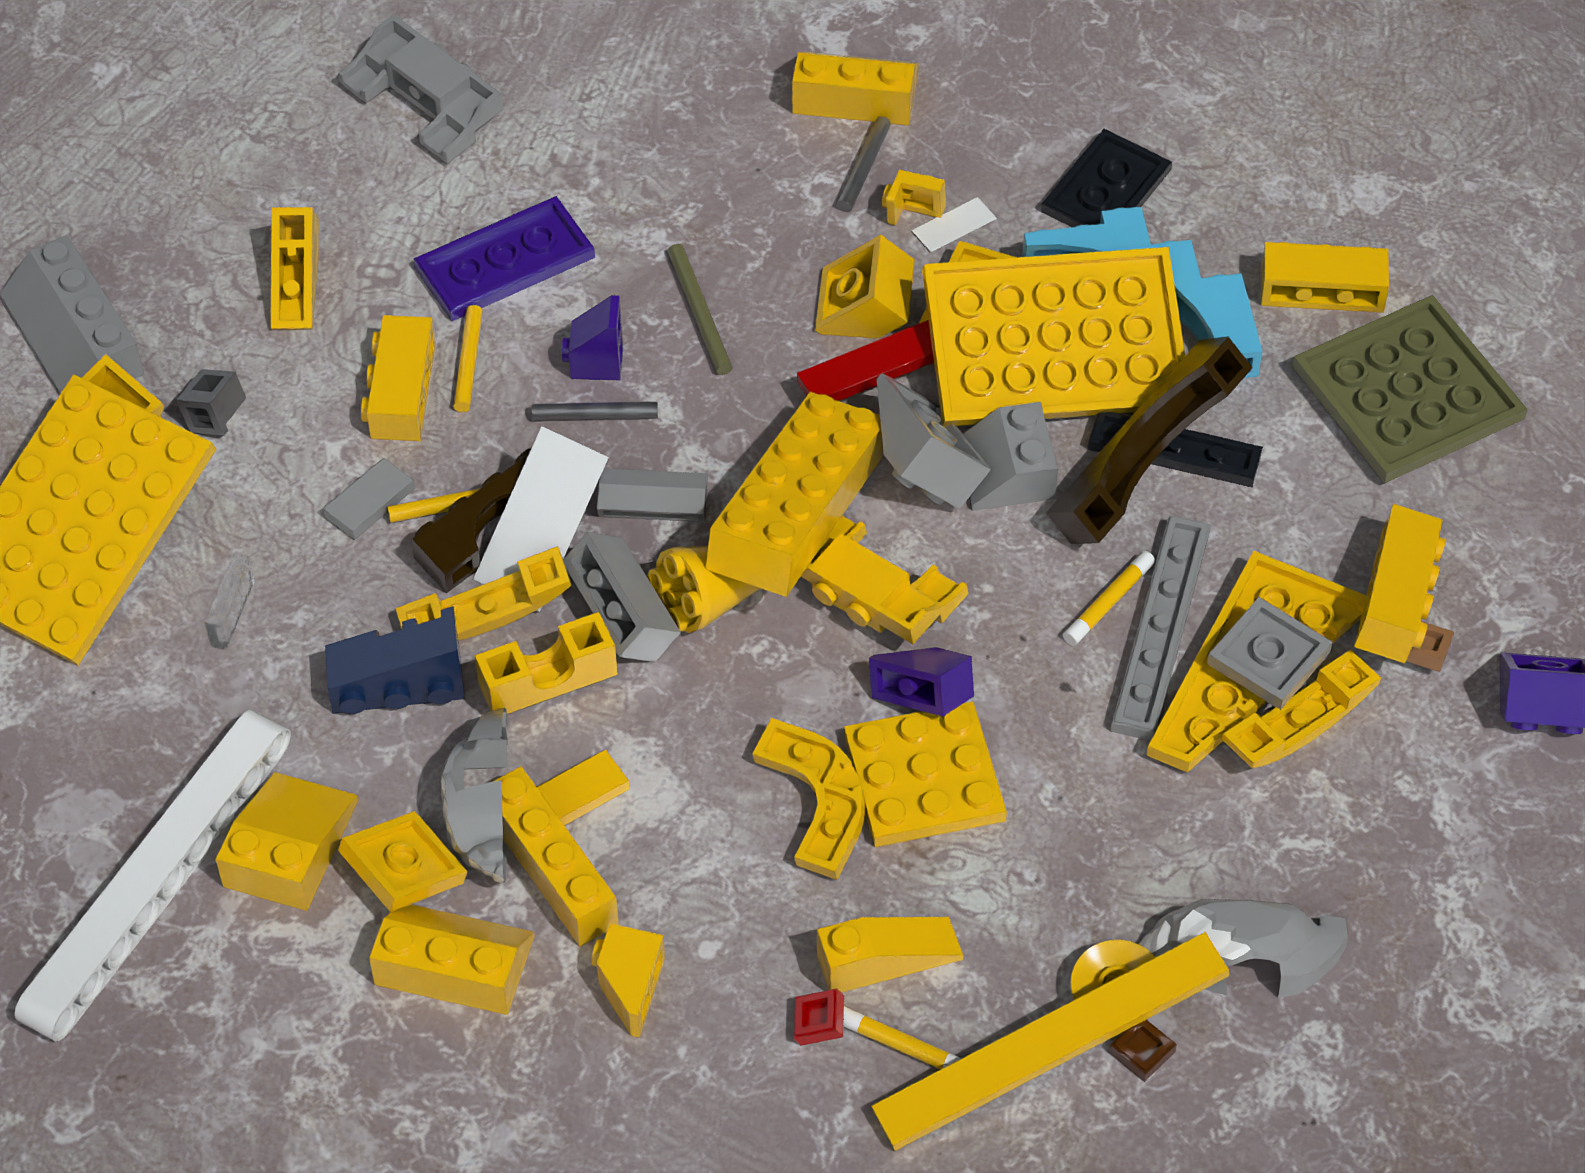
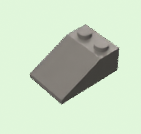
(924, 450)

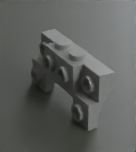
(428, 79)

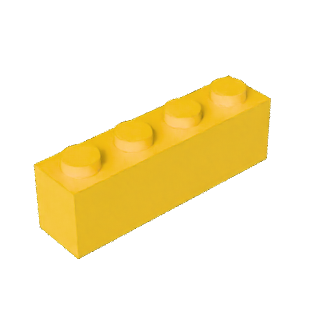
(1400, 584)
(555, 860)

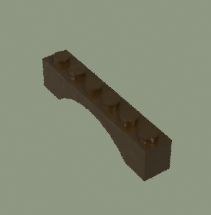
(1104, 487)

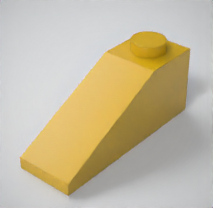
(293, 267)
(883, 949)

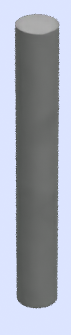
(863, 164)
(587, 411)

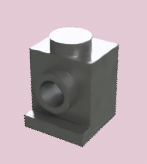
(211, 401)

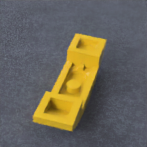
(498, 601)
(1306, 715)

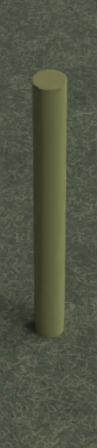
(700, 309)

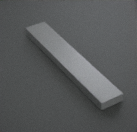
(1161, 628)

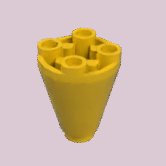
(690, 591)

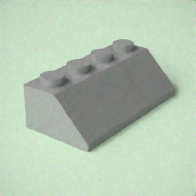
(67, 314)

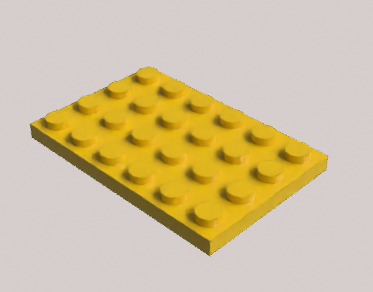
(1052, 331)
(88, 513)

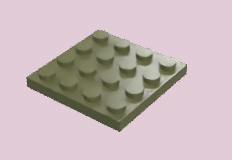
(1409, 388)

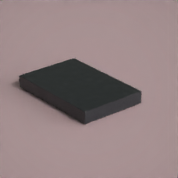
(1105, 178)

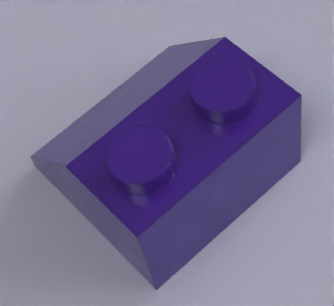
(1542, 692)

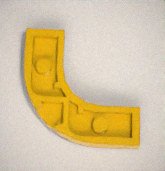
(836, 786)

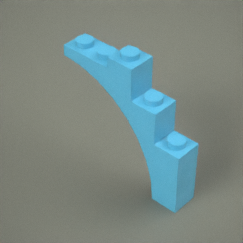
(1206, 305)

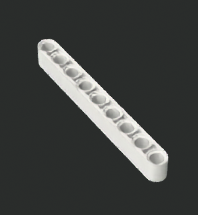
(152, 876)

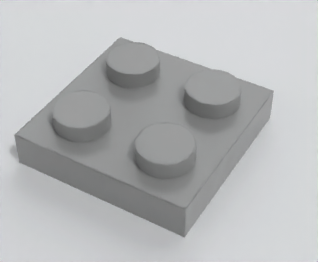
(1269, 653)

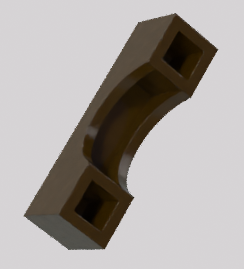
(449, 545)

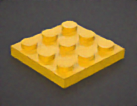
(925, 774)

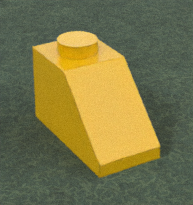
(629, 971)

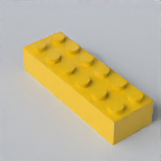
(795, 494)

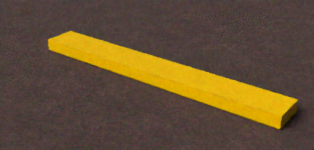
(1050, 1041)

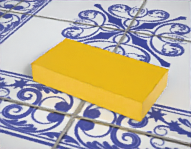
(585, 787)

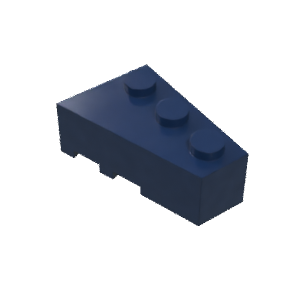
(396, 668)

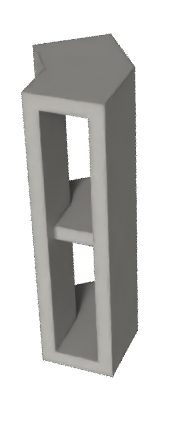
(652, 495)

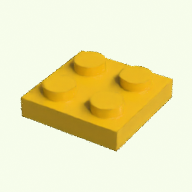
(402, 861)

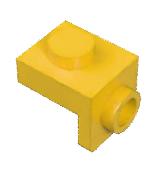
(915, 194)

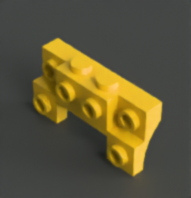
(876, 590)

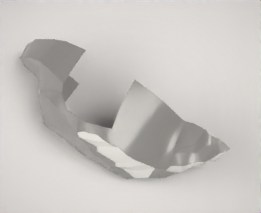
(475, 813)
(1258, 931)

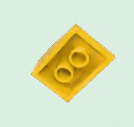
(285, 840)

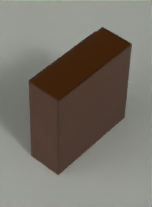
(1143, 1049)

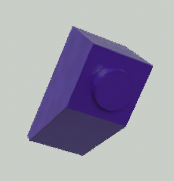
(596, 342)
(923, 679)

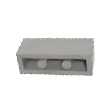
(622, 595)

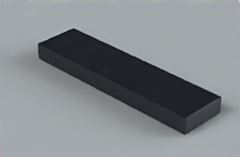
(1191, 452)

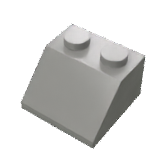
(1020, 457)

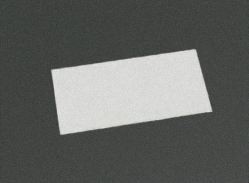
(543, 504)

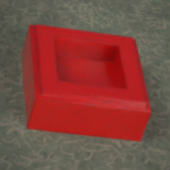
(819, 1017)

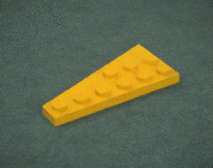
(1214, 703)

